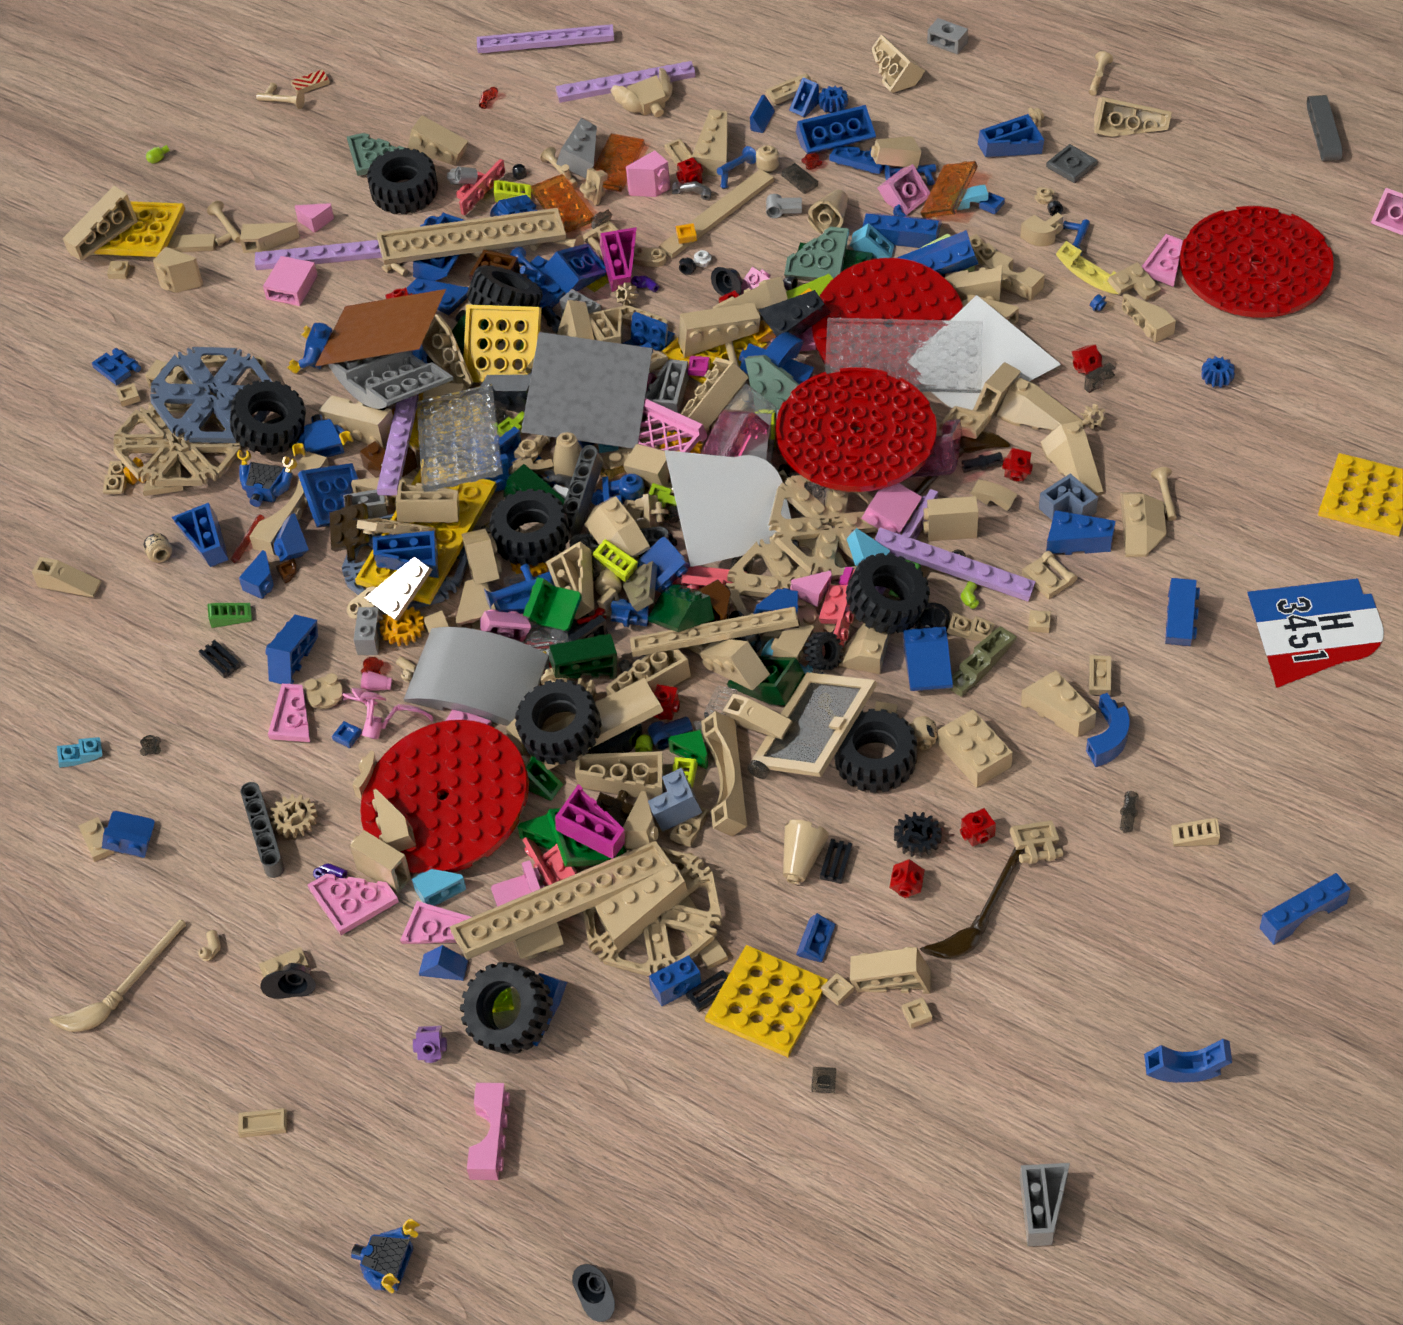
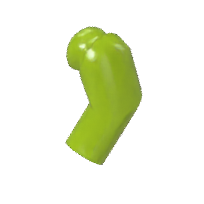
(968, 597)

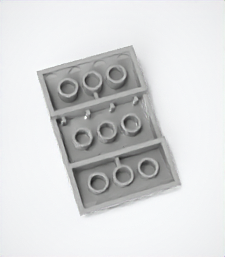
(388, 378)
(475, 673)

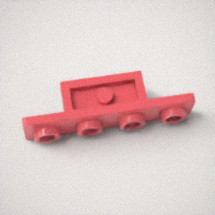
(472, 193)
(702, 576)
(837, 611)
(550, 864)

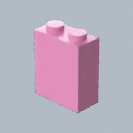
(290, 281)
(891, 508)

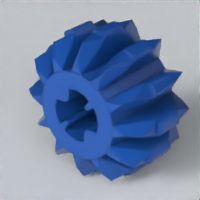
(833, 99)
(1217, 371)

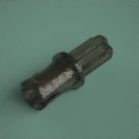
(1128, 811)

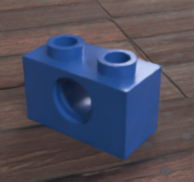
(674, 980)

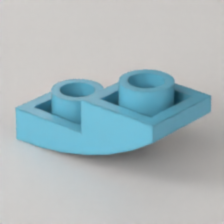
(973, 194)
(76, 754)

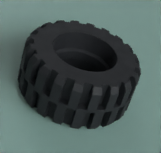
(407, 195)
(502, 288)
(267, 397)
(528, 508)
(878, 610)
(550, 700)
(882, 772)
(481, 999)

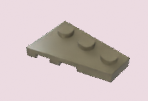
(641, 586)

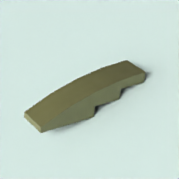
(982, 660)

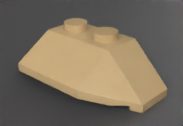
(1142, 523)
(617, 526)

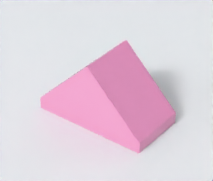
(314, 215)
(812, 587)

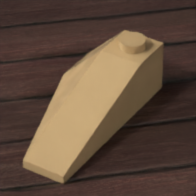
(895, 66)
(766, 294)
(445, 353)
(1032, 406)
(1072, 454)

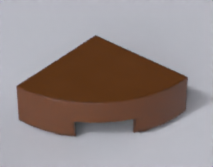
(287, 570)

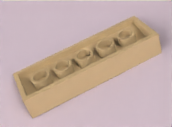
(618, 712)

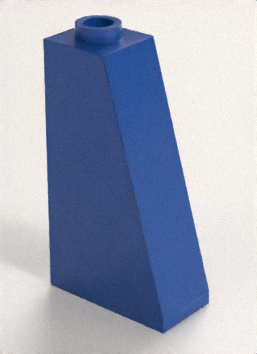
(798, 370)

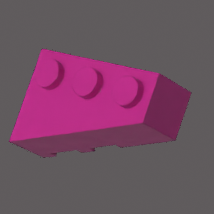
(618, 255)
(589, 824)

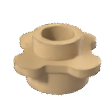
(1036, 115)
(1044, 195)
(528, 448)

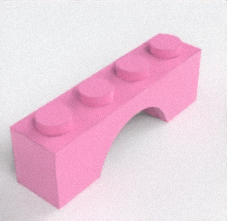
(485, 1157)

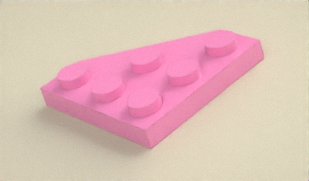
(351, 900)

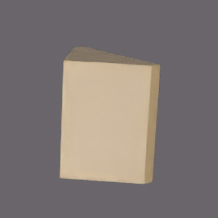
(648, 464)

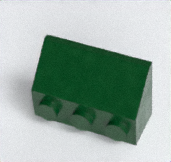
(681, 609)

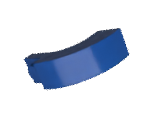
(784, 348)
(1110, 743)
(1191, 1066)

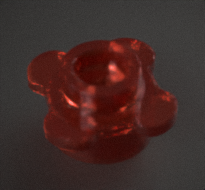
(811, 161)
(371, 662)

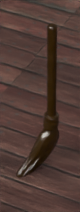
(968, 445)
(968, 938)

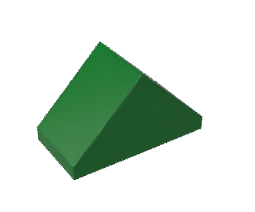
(689, 746)
(542, 781)
(539, 831)

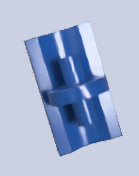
(609, 489)
(624, 613)

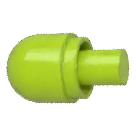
(156, 154)
(644, 744)

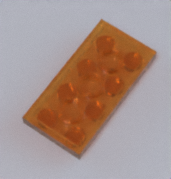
(614, 158)
(949, 189)
(560, 194)

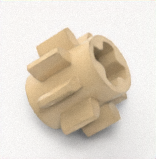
(626, 294)
(1092, 411)

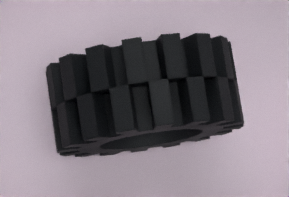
(832, 651)

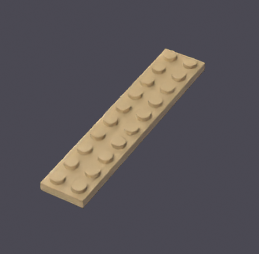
(470, 236)
(557, 900)

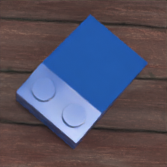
(575, 267)
(927, 658)

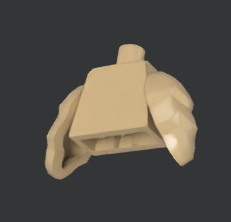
(645, 96)

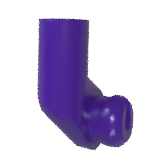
(644, 282)
(329, 869)

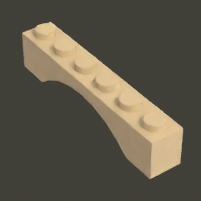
(268, 529)
(721, 738)

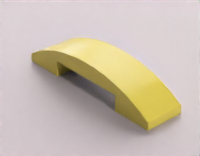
(1084, 269)

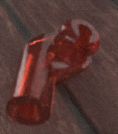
(486, 96)

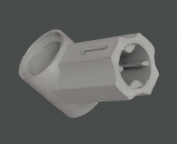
(462, 175)
(777, 205)

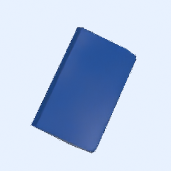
(761, 115)
(816, 938)

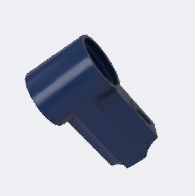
(661, 731)

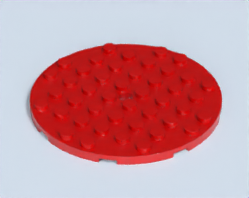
(1291, 269)
(886, 291)
(819, 437)
(484, 786)

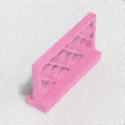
(670, 421)

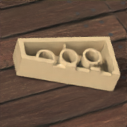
(712, 144)
(716, 327)
(362, 422)
(622, 771)
(641, 905)

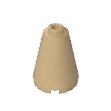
(828, 211)
(566, 454)
(801, 849)

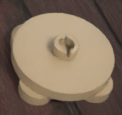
(324, 691)

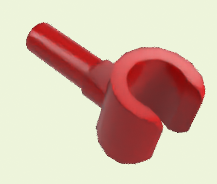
(599, 611)

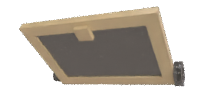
(822, 716)

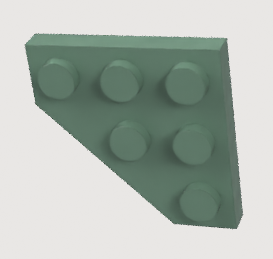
(366, 150)
(819, 256)
(769, 380)

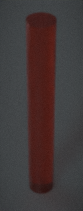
(246, 540)

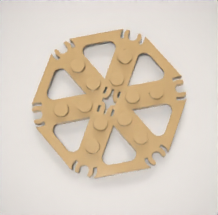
(169, 452)
(815, 525)
(782, 575)
(678, 917)

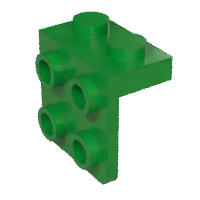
(552, 605)

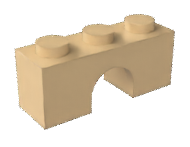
(1025, 284)

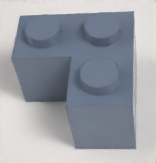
(1068, 496)
(677, 803)

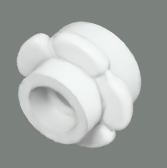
(702, 258)

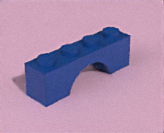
(1287, 916)

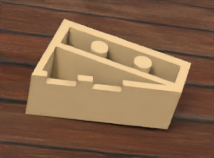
(735, 661)

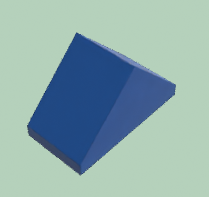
(805, 98)
(443, 964)

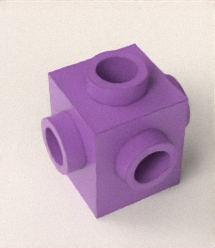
(429, 1043)

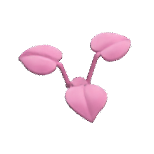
(373, 723)

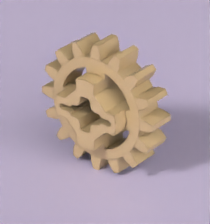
(293, 816)

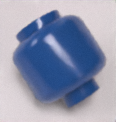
(631, 487)

